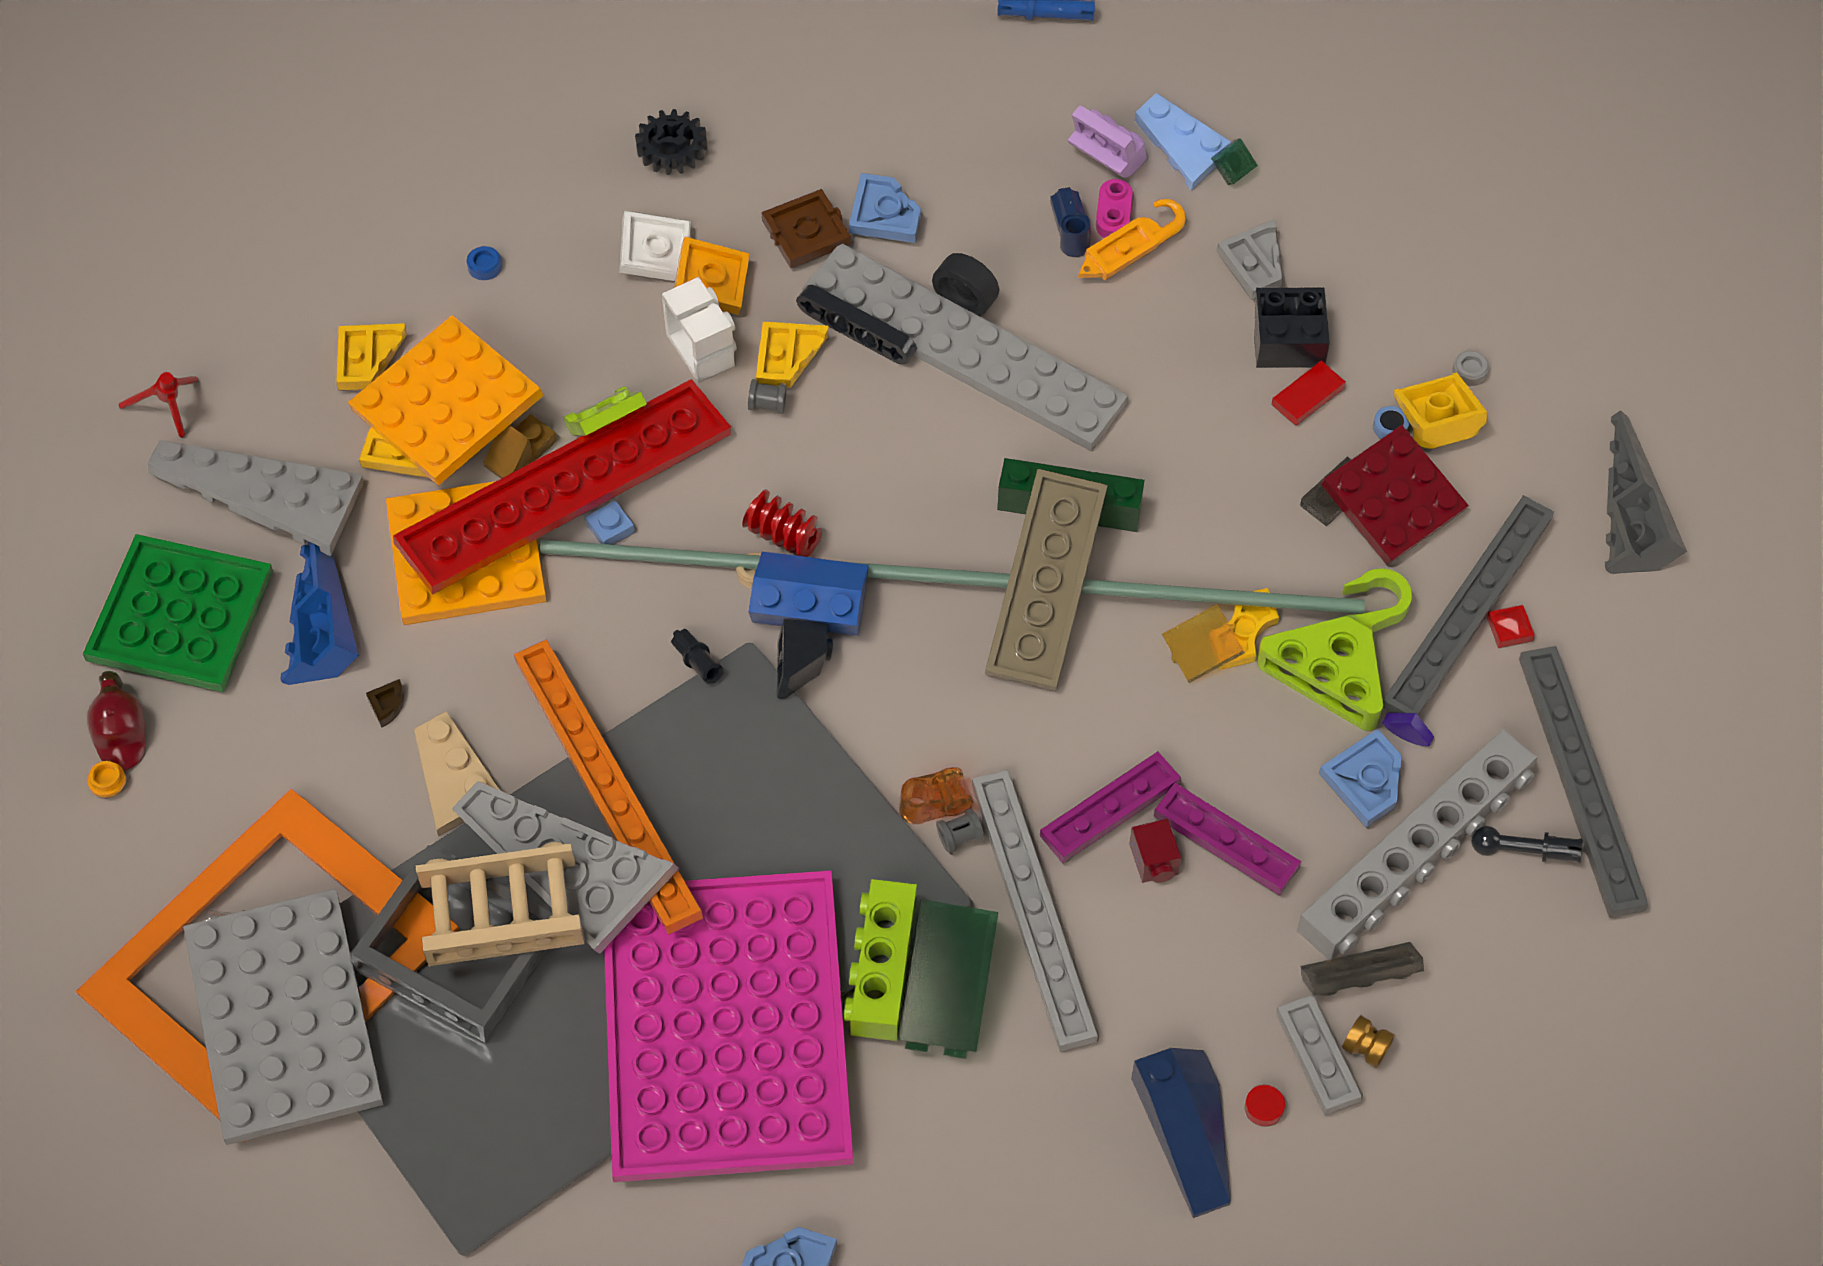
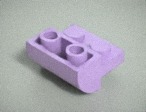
(1107, 142)

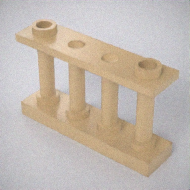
(522, 933)

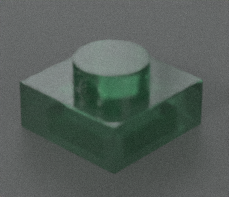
(1234, 161)

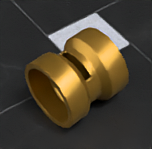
(1366, 1040)

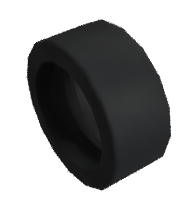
(980, 283)

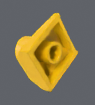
(1441, 411)

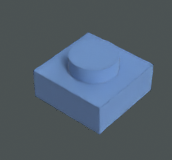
(610, 524)

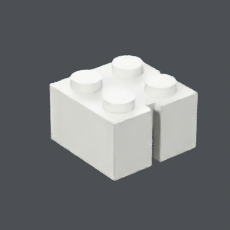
(699, 329)

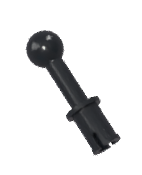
(1488, 841)

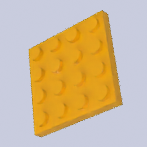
(445, 399)
(503, 584)

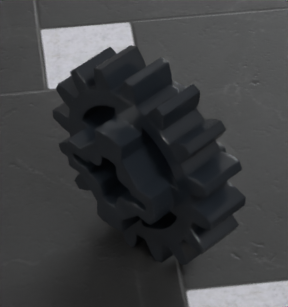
(671, 141)

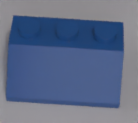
(808, 591)

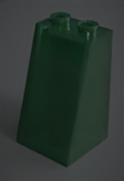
(947, 978)

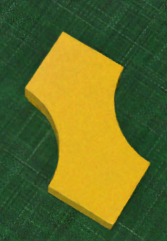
(1249, 624)

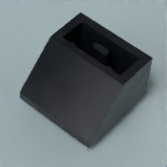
(1290, 327)

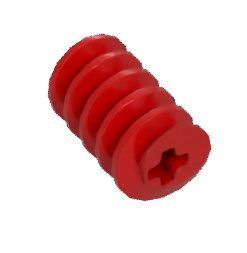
(781, 525)

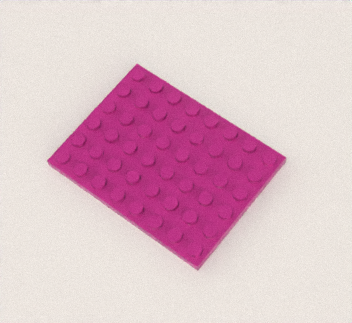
(729, 1034)

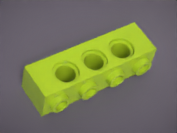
(881, 1016)

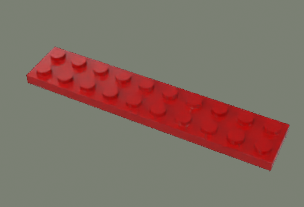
(560, 486)

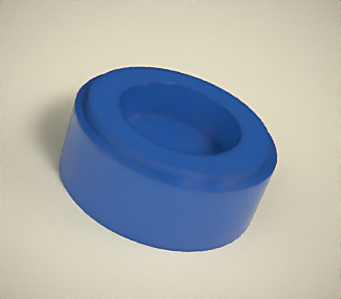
(484, 263)

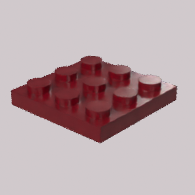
(1394, 494)

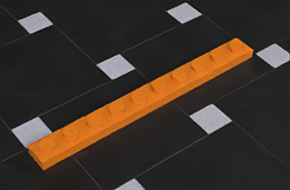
(603, 776)

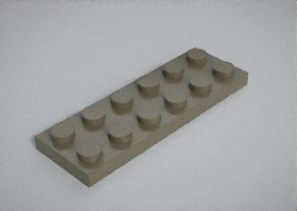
(1046, 580)

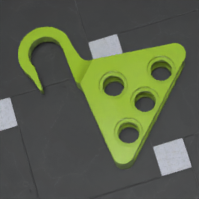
(1348, 675)

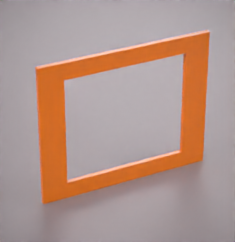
(323, 843)

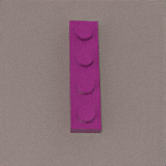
(1109, 807)
(1227, 839)

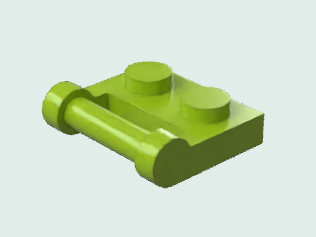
(604, 412)

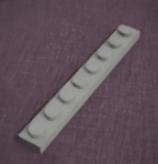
(1034, 911)

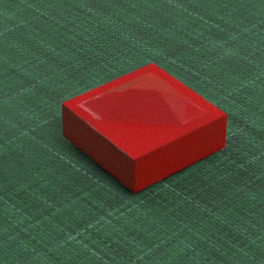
(1510, 626)

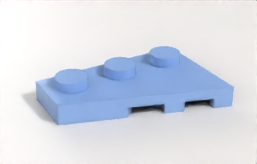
(1181, 137)

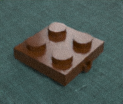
(806, 228)

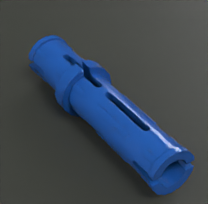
(1048, 9)

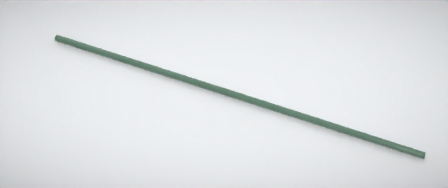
(965, 577)

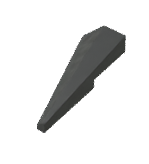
(1641, 525)

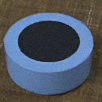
(1389, 419)

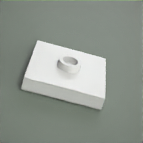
(651, 245)

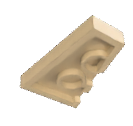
(448, 768)

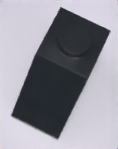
(800, 654)

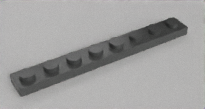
(1468, 608)
(1583, 782)

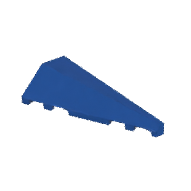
(322, 628)

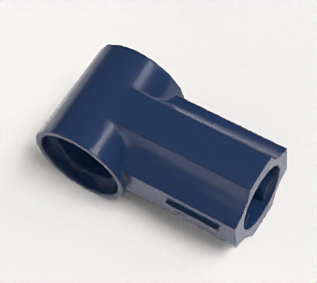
(1071, 222)

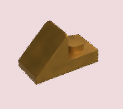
(519, 446)

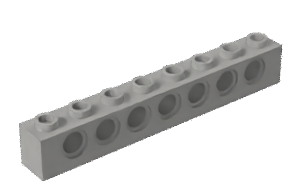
(1501, 757)

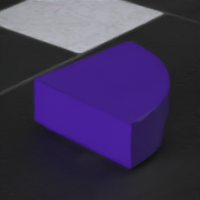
(1409, 728)

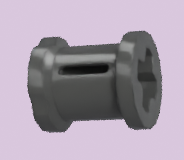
(767, 396)
(960, 830)

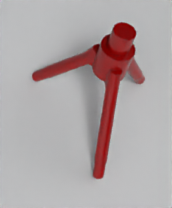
(167, 391)

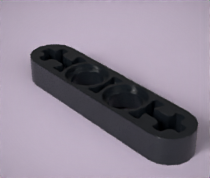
(856, 324)

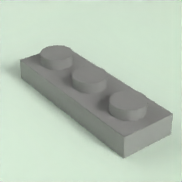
(1318, 1054)

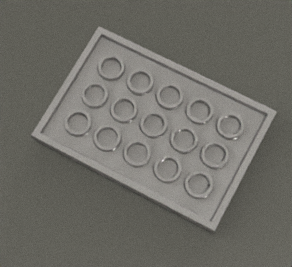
(282, 1016)

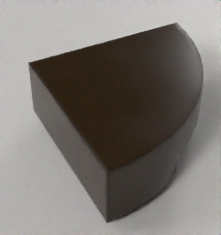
(386, 701)

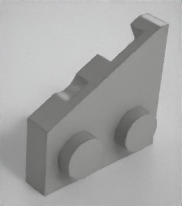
(1253, 257)

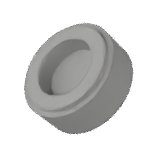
(1471, 367)

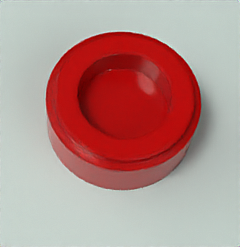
(1264, 1105)

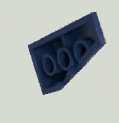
(1187, 1119)

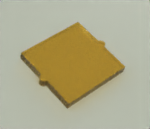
(1203, 643)

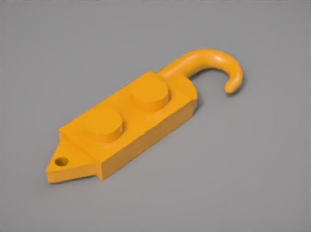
(1130, 243)

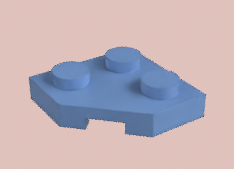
(884, 210)
(1366, 777)
(796, 1248)

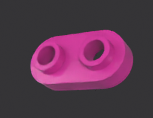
(1113, 203)

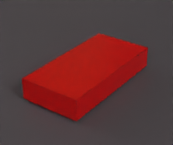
(1308, 393)

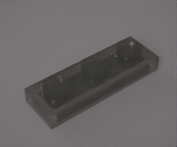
(1362, 969)

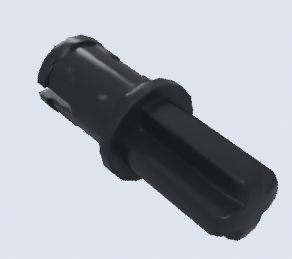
(697, 656)

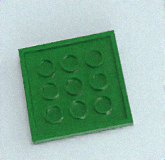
(178, 613)

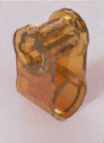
(941, 793)

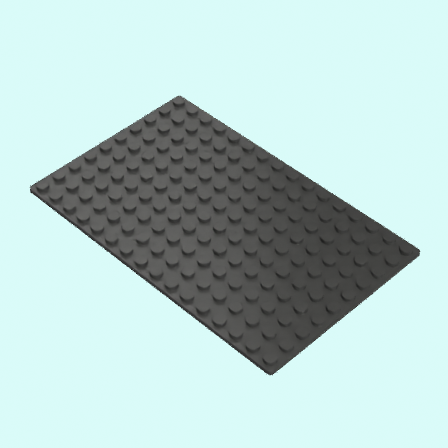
(732, 793)

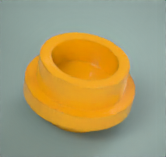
(106, 779)

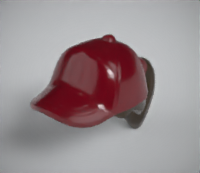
(116, 723)

